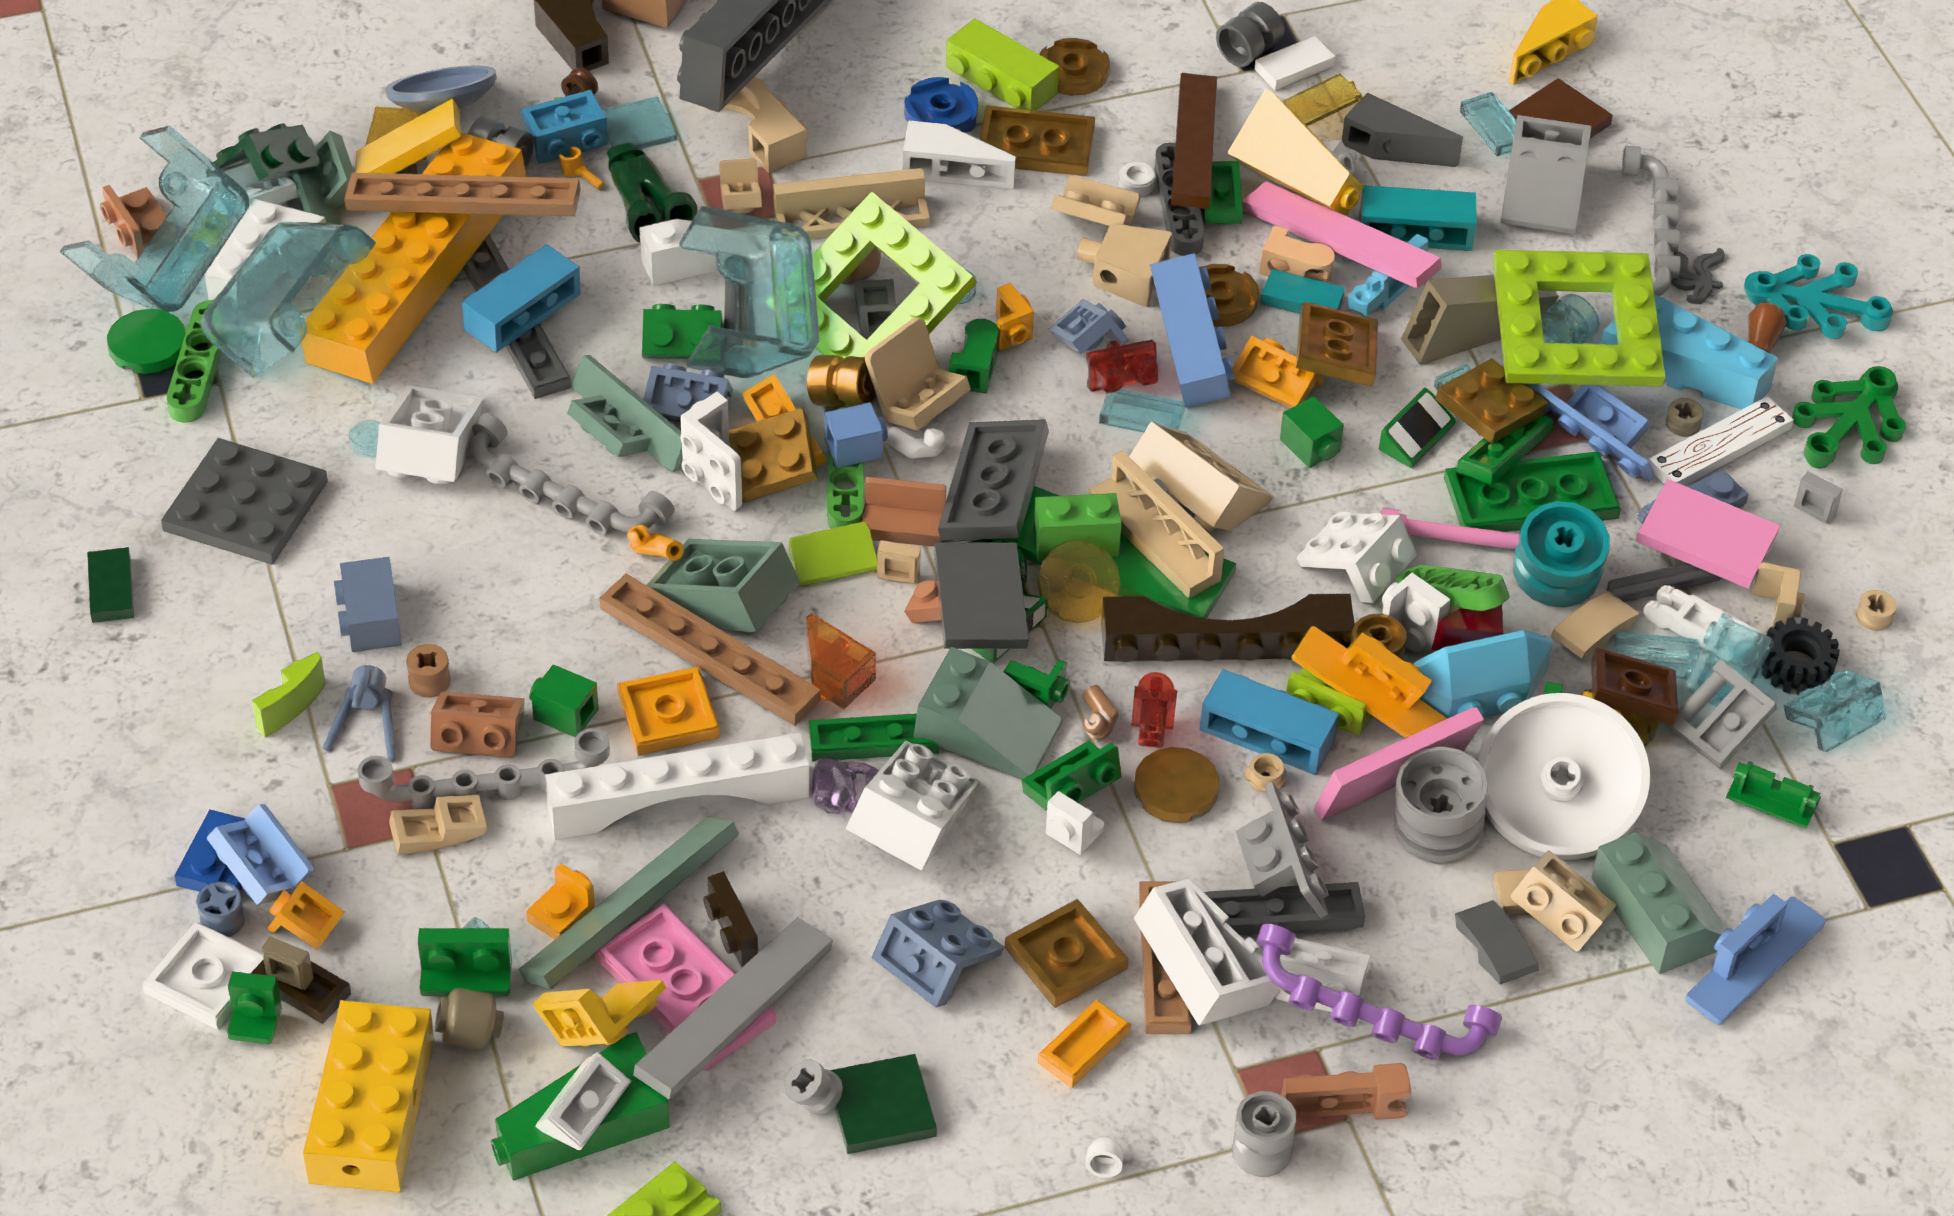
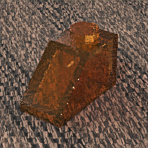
(837, 662)

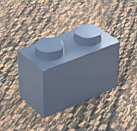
(369, 603)

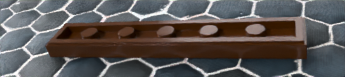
(1194, 141)

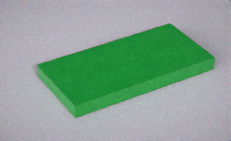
(1528, 485)

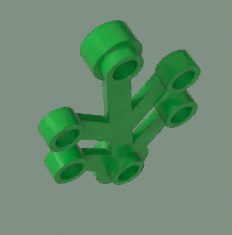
(1875, 386)

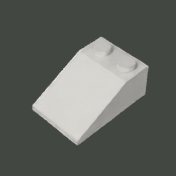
(427, 434)

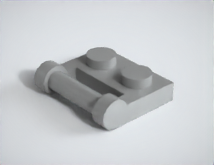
(1730, 722)

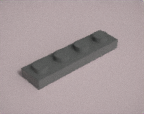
(1290, 909)

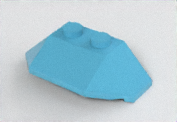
(1486, 673)

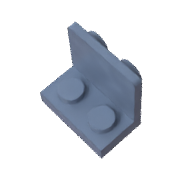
(931, 947)

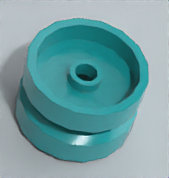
(1561, 554)

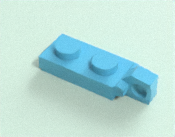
(1379, 288)

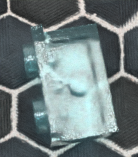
(1735, 645)
(1838, 708)

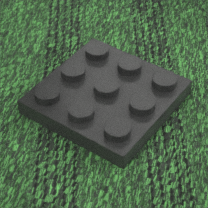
(244, 501)

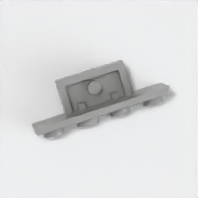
(1277, 851)

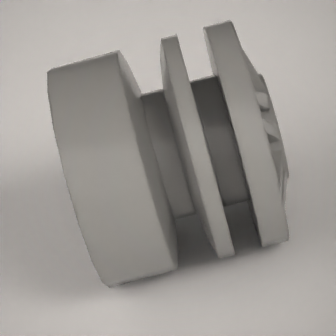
(1440, 804)

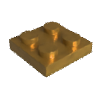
(1489, 403)
(774, 454)
(1066, 953)

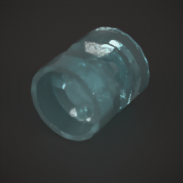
(1570, 321)

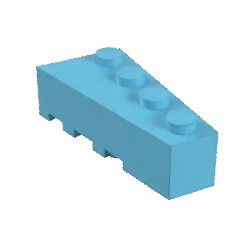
(1708, 358)

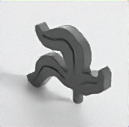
(1702, 280)

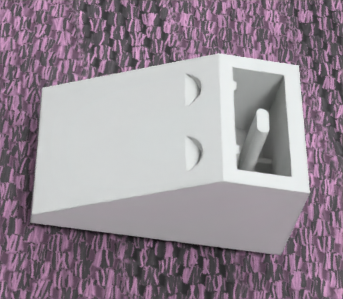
(912, 804)

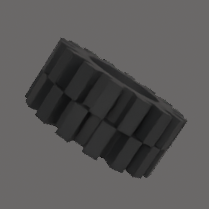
(1802, 639)

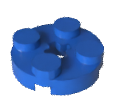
(959, 101)

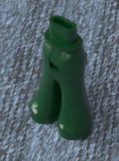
(639, 178)

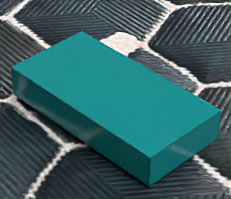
(1290, 291)

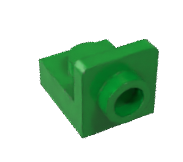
(1044, 687)
(254, 1007)

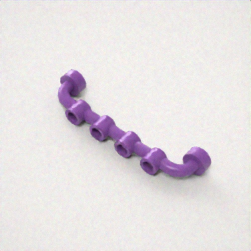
(1349, 1007)

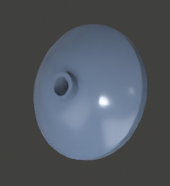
(434, 87)

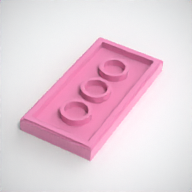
(1380, 770)
(668, 950)

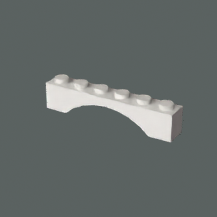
(757, 770)

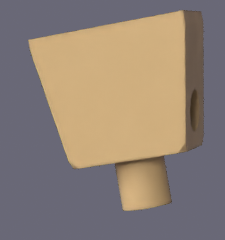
(1125, 260)

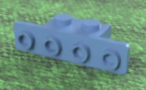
(1604, 421)
(1753, 954)

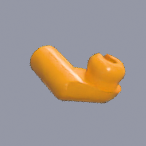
(654, 544)

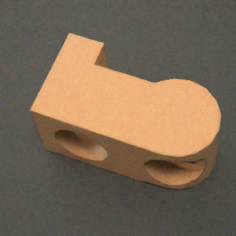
(1296, 256)

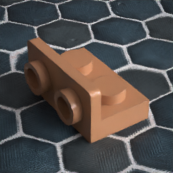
(134, 215)
(476, 724)

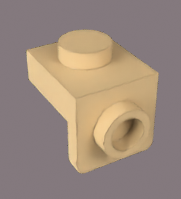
(740, 185)
(1780, 584)

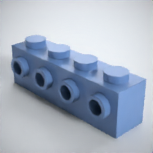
(1190, 329)

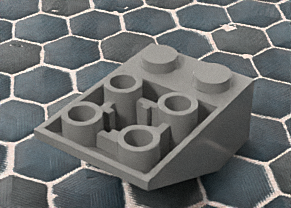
(1546, 174)

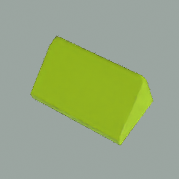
(832, 553)

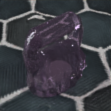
(835, 784)

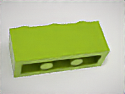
(1002, 66)

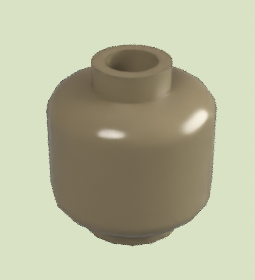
(468, 1019)

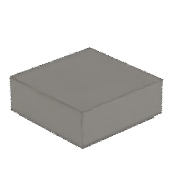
(1818, 497)

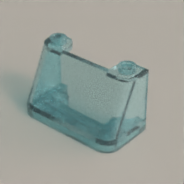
(253, 311)

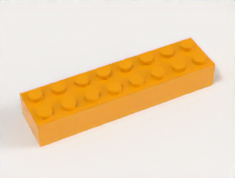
(406, 272)

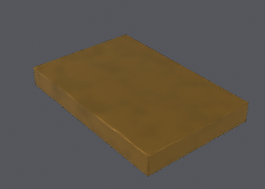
(1041, 138)
(1337, 344)

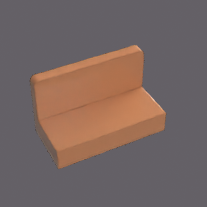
(903, 510)

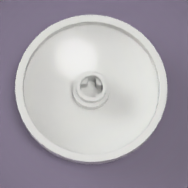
(1564, 775)

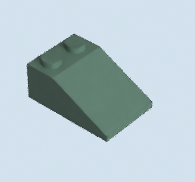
(729, 581)
(985, 716)

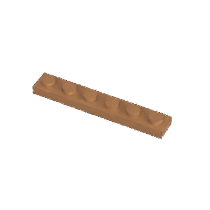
(462, 194)
(710, 649)

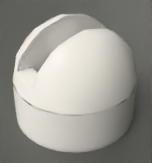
(1104, 1157)

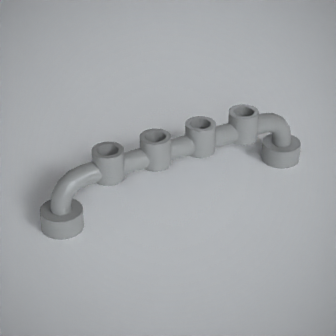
(1664, 215)
(568, 500)
(377, 775)

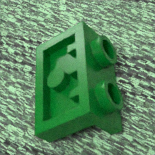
(465, 959)

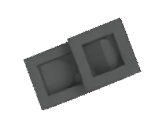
(874, 304)
(1498, 942)

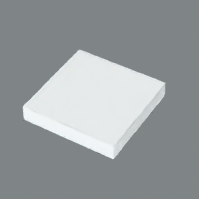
(198, 974)

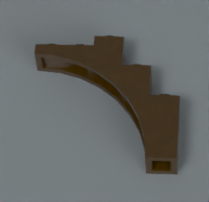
(573, 32)

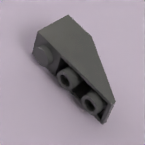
(1398, 135)

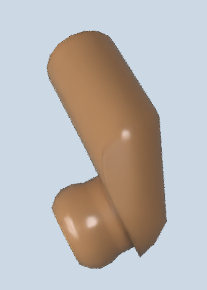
(1103, 713)

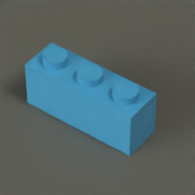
(521, 298)
(1269, 721)

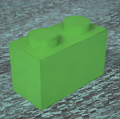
(1074, 518)

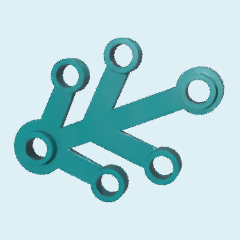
(1815, 297)

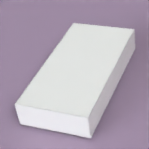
(1294, 63)

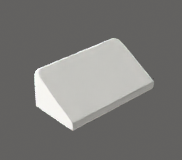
(584, 1102)

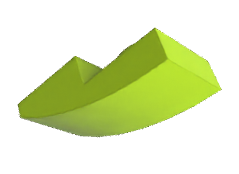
(300, 687)

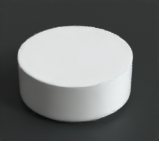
(1137, 178)

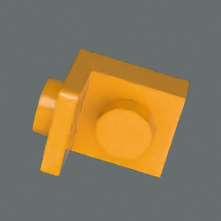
(563, 903)
(305, 915)

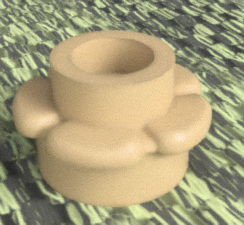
(1263, 770)

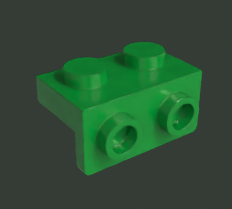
(675, 332)
(1075, 774)

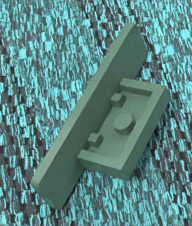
(326, 187)
(622, 417)

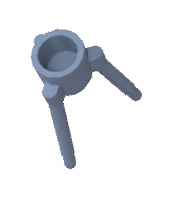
(365, 693)

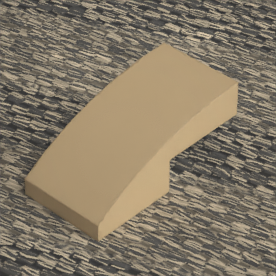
(1594, 624)
(447, 824)

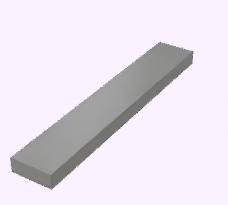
(732, 1008)

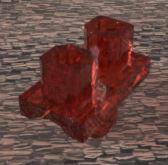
(1122, 365)
(1154, 708)

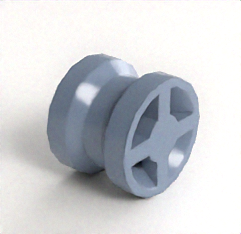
(222, 898)

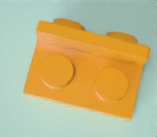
(1273, 373)

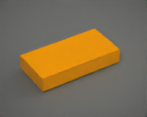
(1084, 1043)

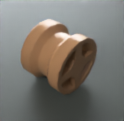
(428, 670)

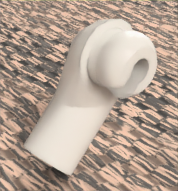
(916, 447)

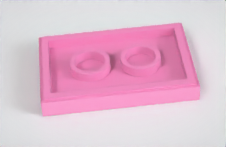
(1707, 533)

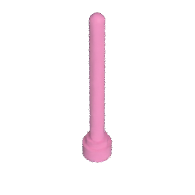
(1456, 533)

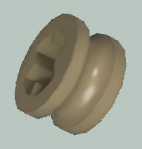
(1679, 425)

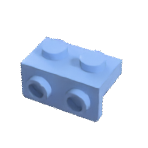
(261, 855)

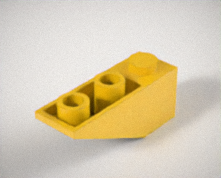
(1554, 34)

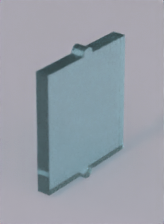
(639, 123)

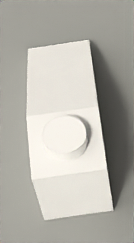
(956, 157)
(665, 259)

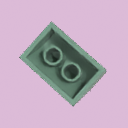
(1657, 901)

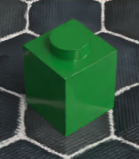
(1311, 432)
(564, 700)

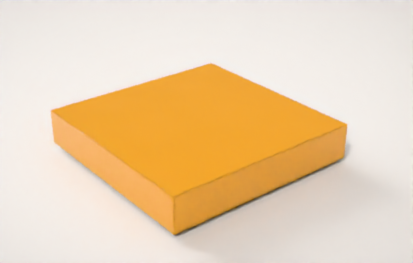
(668, 710)

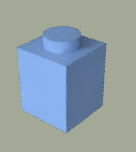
(854, 435)

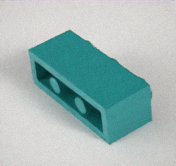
(1439, 215)

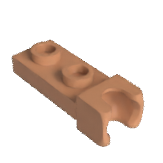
(1351, 1093)

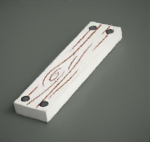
(1721, 442)

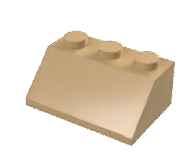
(1198, 478)

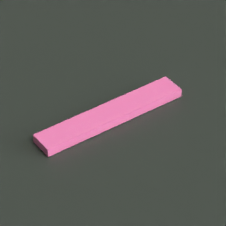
(1342, 234)

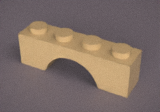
(774, 133)

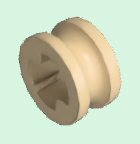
(1876, 620)

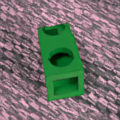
(978, 355)

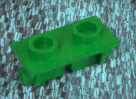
(1781, 799)

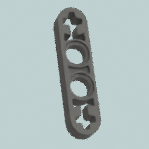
(1174, 222)

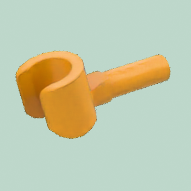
(574, 167)

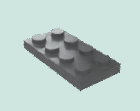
(993, 480)

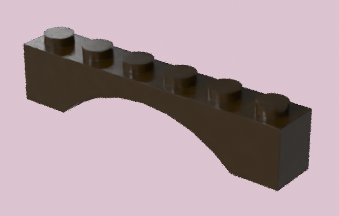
(1146, 631)

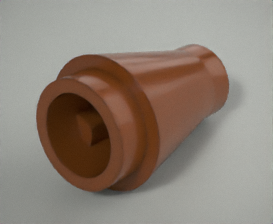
(1765, 325)

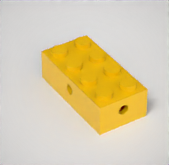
(369, 1096)

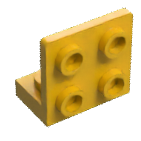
(588, 1019)

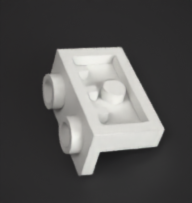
(1418, 609)
(1330, 965)

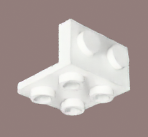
(707, 450)
(1367, 546)

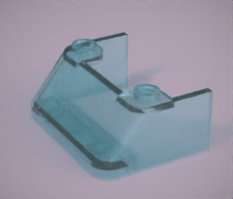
(189, 239)
(780, 287)

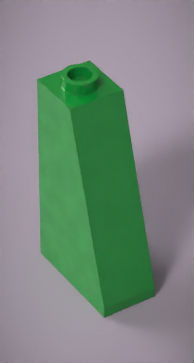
(634, 1115)

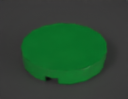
(146, 340)

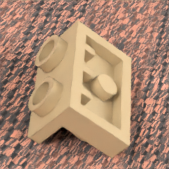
(1097, 202)
(1562, 901)

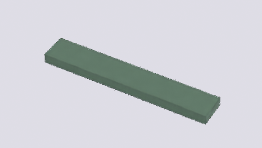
(628, 902)

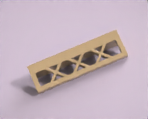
(840, 196)
(1156, 529)

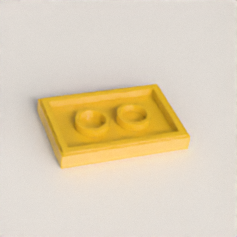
(411, 141)

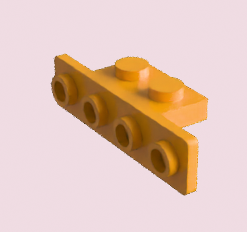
(1372, 677)

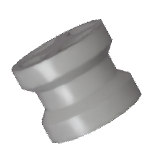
(813, 1086)

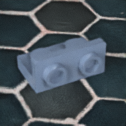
(1086, 324)
(675, 391)

